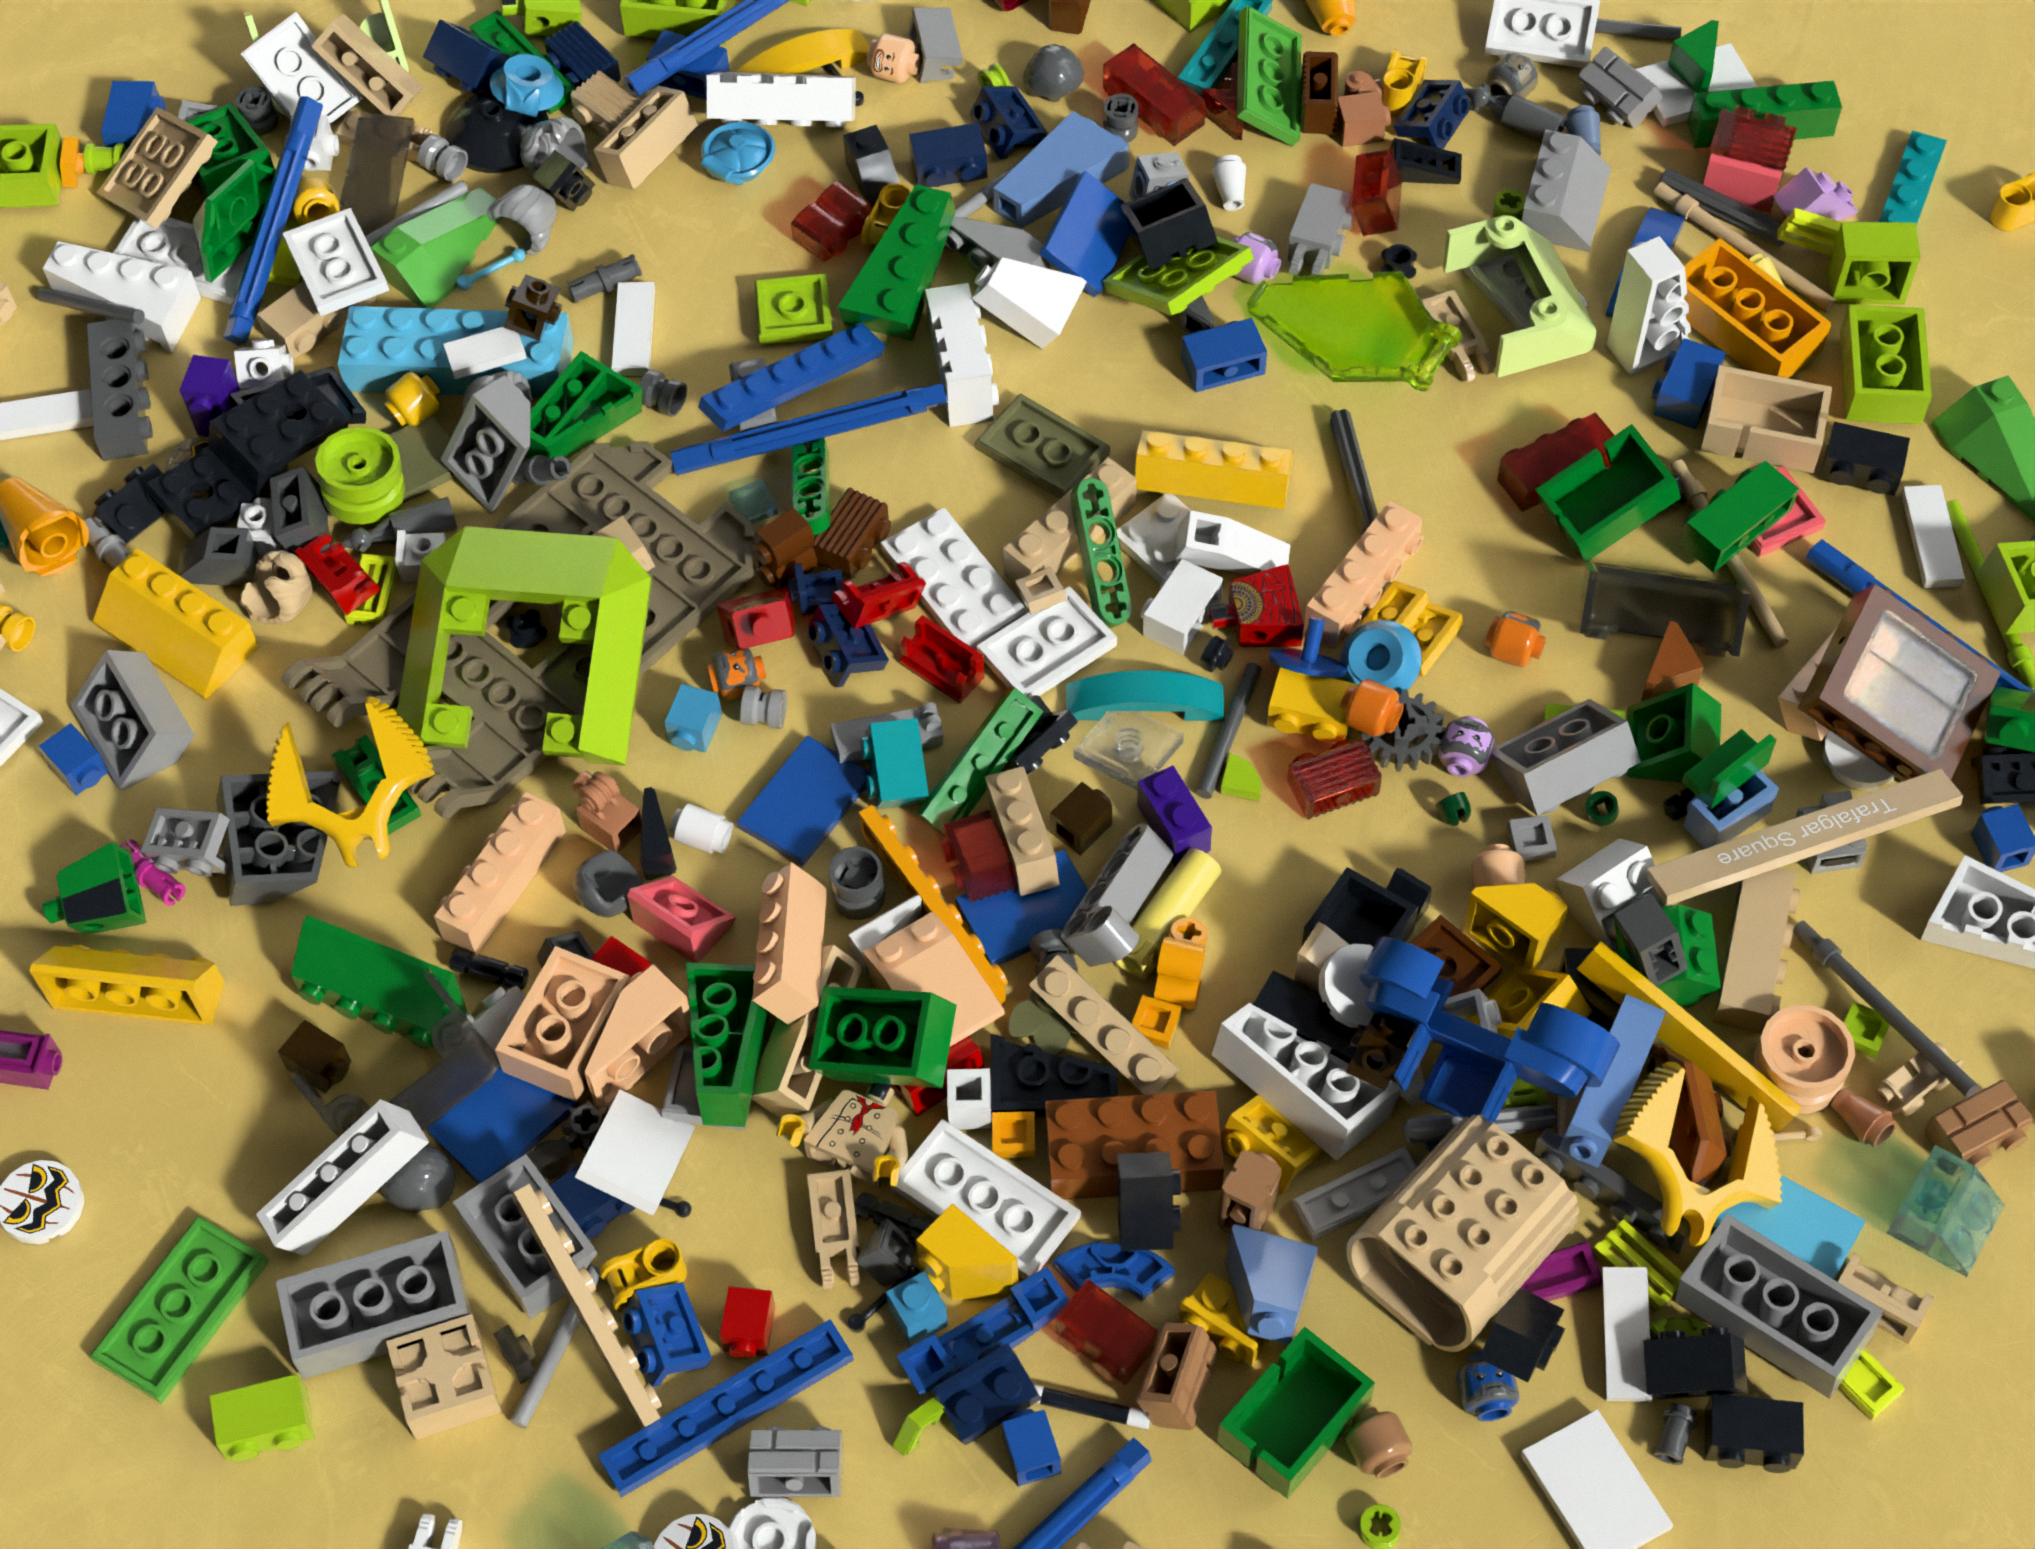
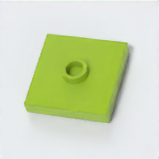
(793, 309)

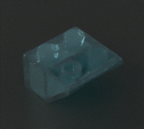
(1948, 1212)

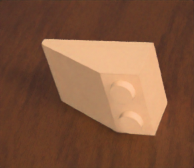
(932, 960)
(560, 1023)
(638, 1036)

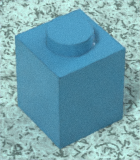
(693, 718)
(917, 1308)

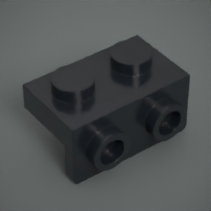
(131, 508)
(1047, 733)

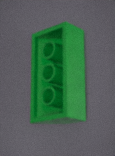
(370, 981)

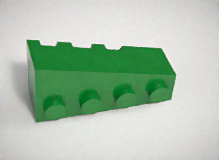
(893, 281)
(726, 1039)

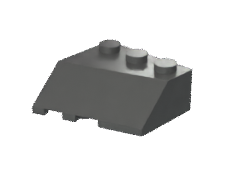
(266, 859)

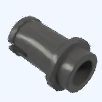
(1675, 1433)

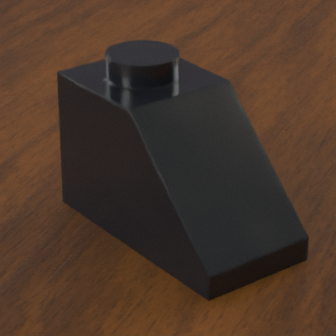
(869, 161)

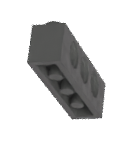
(118, 389)

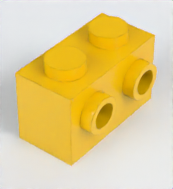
(1308, 706)

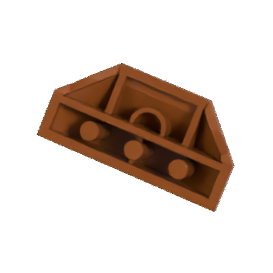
(1696, 1127)

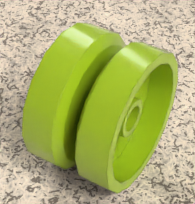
(360, 475)

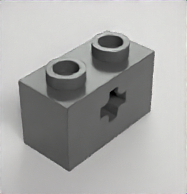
(1651, 939)

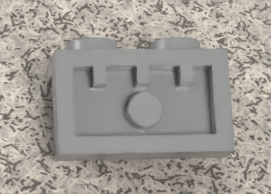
(186, 841)

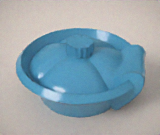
(527, 85)
(737, 152)
(1382, 653)

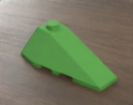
(433, 249)
(1995, 435)

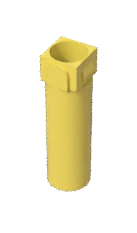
(1172, 902)

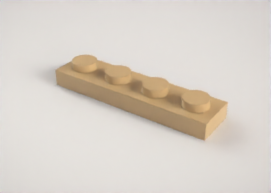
(1104, 1027)

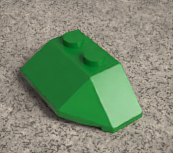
(231, 217)

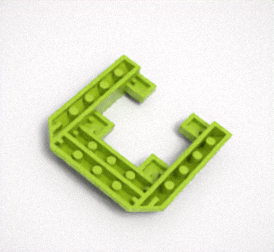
(603, 606)

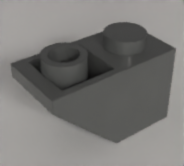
(219, 557)

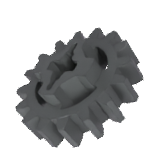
(1421, 735)

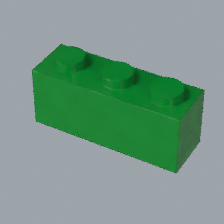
(1738, 515)

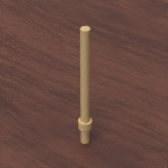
(1689, 209)
(1695, 496)

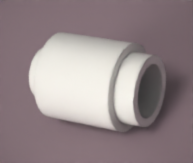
(701, 829)

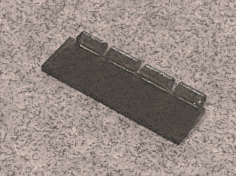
(376, 169)

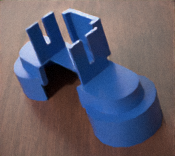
(1476, 1064)

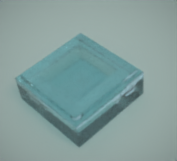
(754, 501)

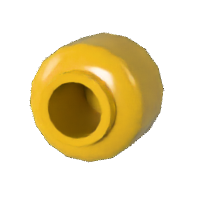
(314, 201)
(412, 399)

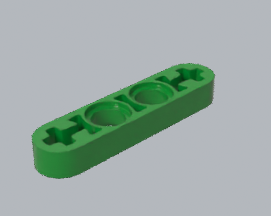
(815, 481)
(1094, 553)

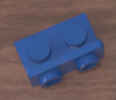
(665, 1332)

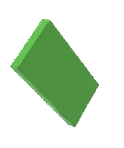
(1269, 76)
(179, 1309)

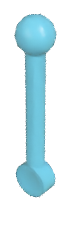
(465, 282)

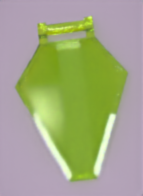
(1357, 327)

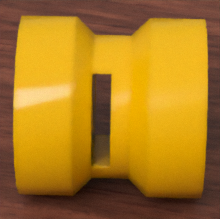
(16, 628)

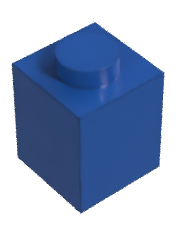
(73, 759)
(2004, 838)
(1031, 1446)

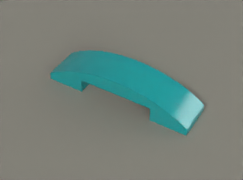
(1146, 691)

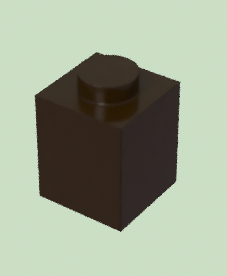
(1081, 818)
(317, 1056)

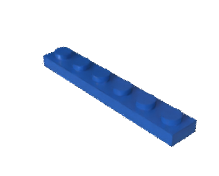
(791, 376)
(725, 1408)

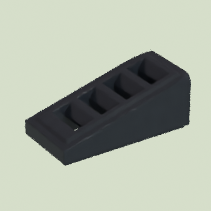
(1413, 162)
(656, 850)

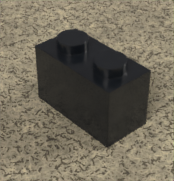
(1864, 458)
(1146, 1201)
(1524, 1335)
(1695, 1364)
(1754, 1432)

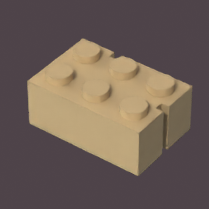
(1766, 418)

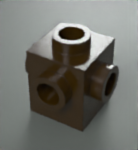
(532, 307)
(1378, 1050)

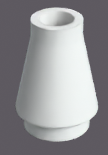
(1230, 177)

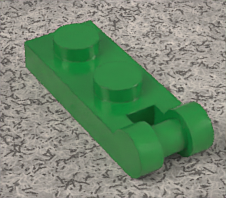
(367, 776)

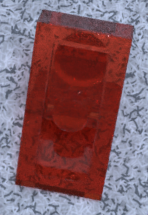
(1222, 105)

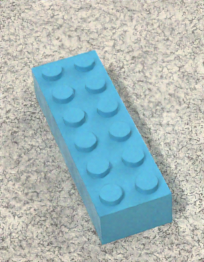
(392, 341)

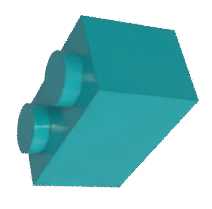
(895, 763)

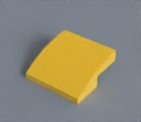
(1429, 622)

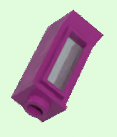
(28, 1059)

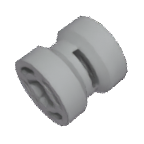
(445, 159)
(763, 707)

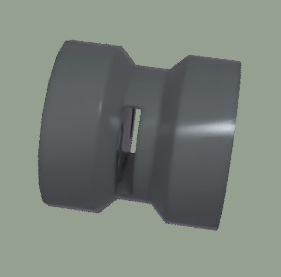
(256, 108)
(1121, 116)
(663, 393)
(1046, 946)

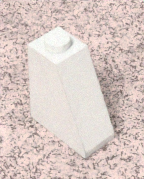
(1028, 297)

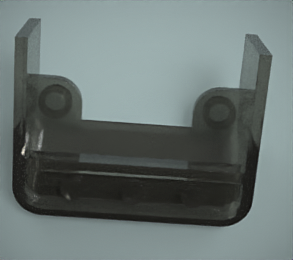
(1646, 600)
(465, 1068)

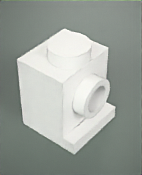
(259, 521)
(412, 549)

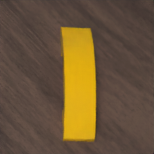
(811, 52)

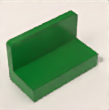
(1728, 767)

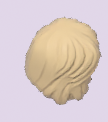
(280, 588)

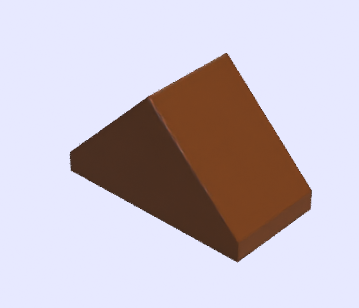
(1674, 664)

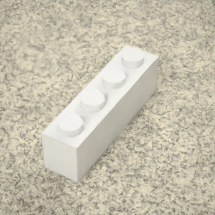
(342, 1178)

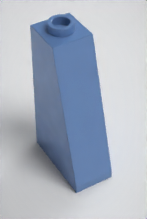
(1599, 1107)

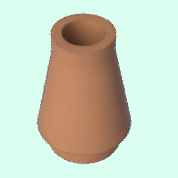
(1866, 1119)

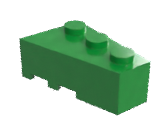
(581, 408)

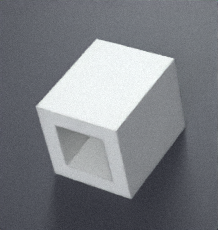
(969, 1098)

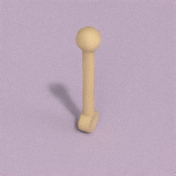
(1809, 1134)

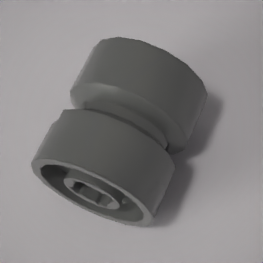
(857, 883)

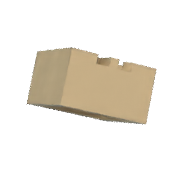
(443, 1376)

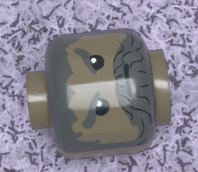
(1512, 76)

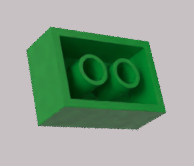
(882, 1036)

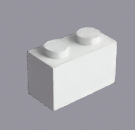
(1181, 606)

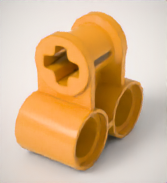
(1181, 964)

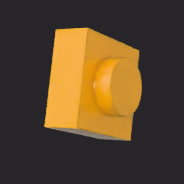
(71, 162)
(1157, 1020)
(1013, 1134)

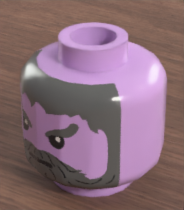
(1265, 258)
(1466, 746)

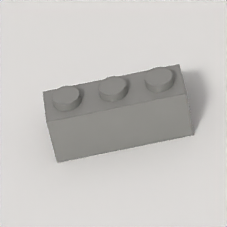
(1566, 191)
(490, 441)
(131, 717)
(1566, 756)
(508, 1243)

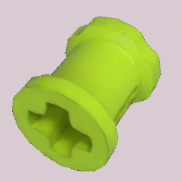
(102, 157)
(1532, 1095)

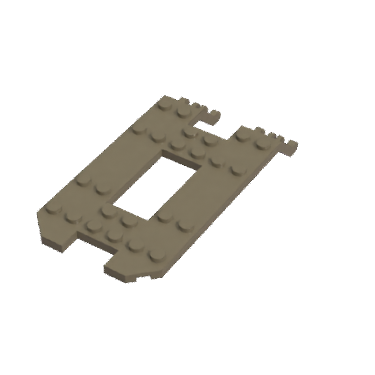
(507, 697)

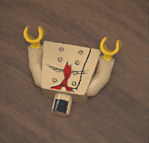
(853, 1134)

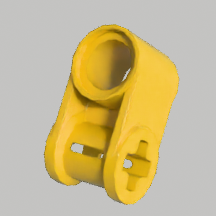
(1402, 80)
(2015, 204)
(883, 212)
(640, 1270)

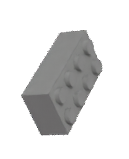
(358, 1304)
(1778, 1305)

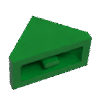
(1694, 56)

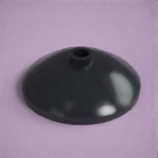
(489, 133)

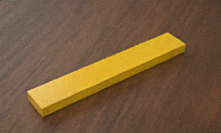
(1690, 1037)

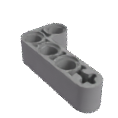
(1100, 924)

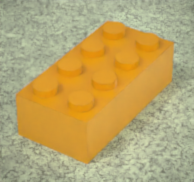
(1751, 313)

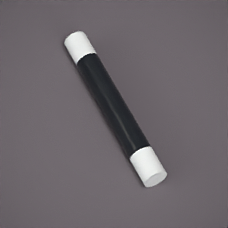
(1093, 1407)

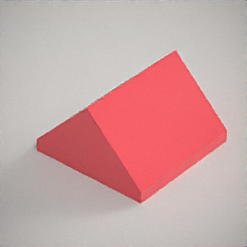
(1743, 181)
(679, 917)

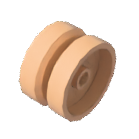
(1805, 1055)

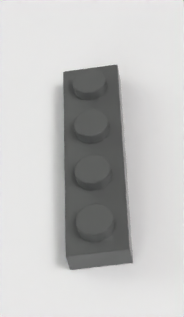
(1611, 1190)

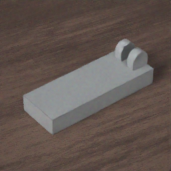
(847, 734)

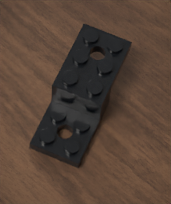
(245, 452)

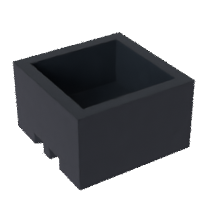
(1169, 223)
(1363, 911)

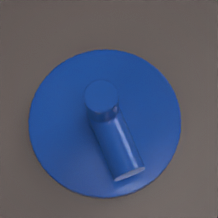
(1308, 660)

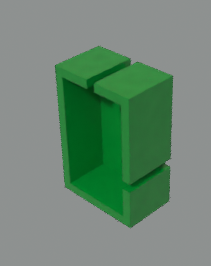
(1604, 504)
(1301, 1417)

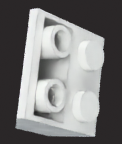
(1605, 885)

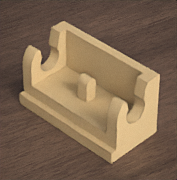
(1900, 1308)

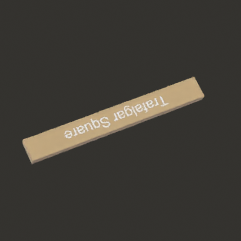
(1803, 837)

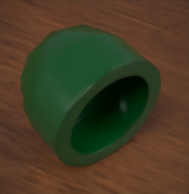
(1611, 806)
(1453, 807)

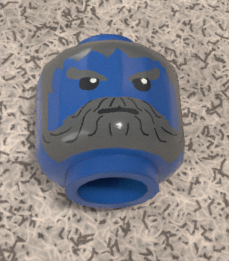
(1486, 1389)

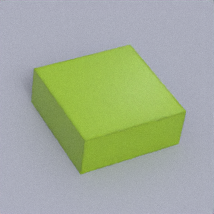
(1866, 1029)

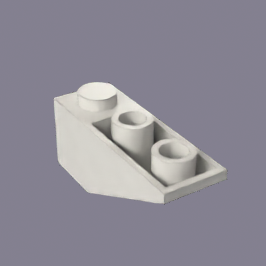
(1227, 545)

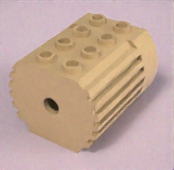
(1462, 1233)

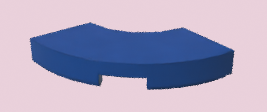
(1108, 1267)

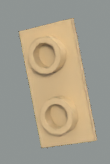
(1906, 1092)

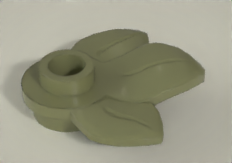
(1042, 1022)

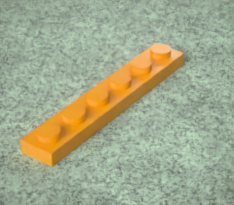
(903, 866)

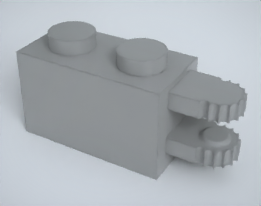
(1320, 229)

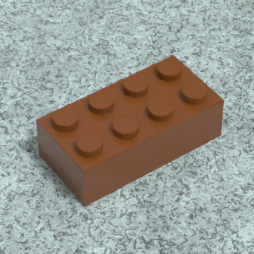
(1092, 1131)

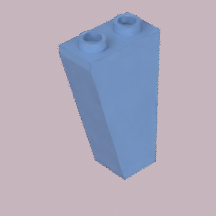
(1051, 169)

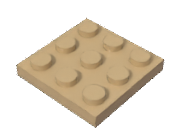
(157, 167)

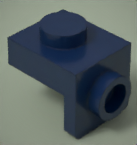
(814, 588)

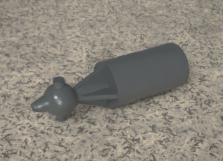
(1517, 112)
(423, 518)

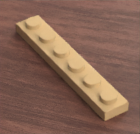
(578, 1289)

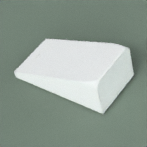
(883, 927)

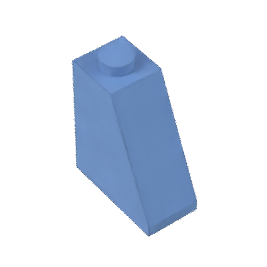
(1269, 1281)

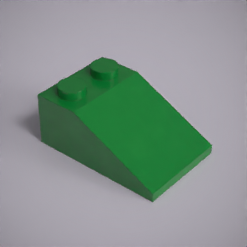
(235, 146)

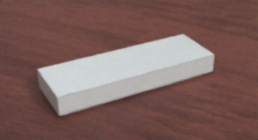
(633, 328)
(45, 414)
(1932, 536)
(1352, 1194)
(1624, 1331)

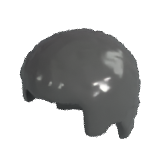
(1053, 72)
(604, 883)
(422, 1182)

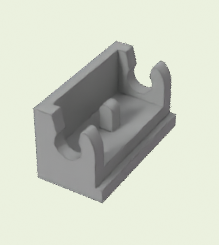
(935, 42)

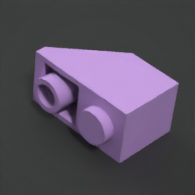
(1816, 195)

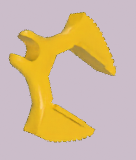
(403, 764)
(1647, 1129)

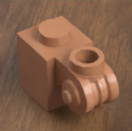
(1361, 112)
(605, 812)

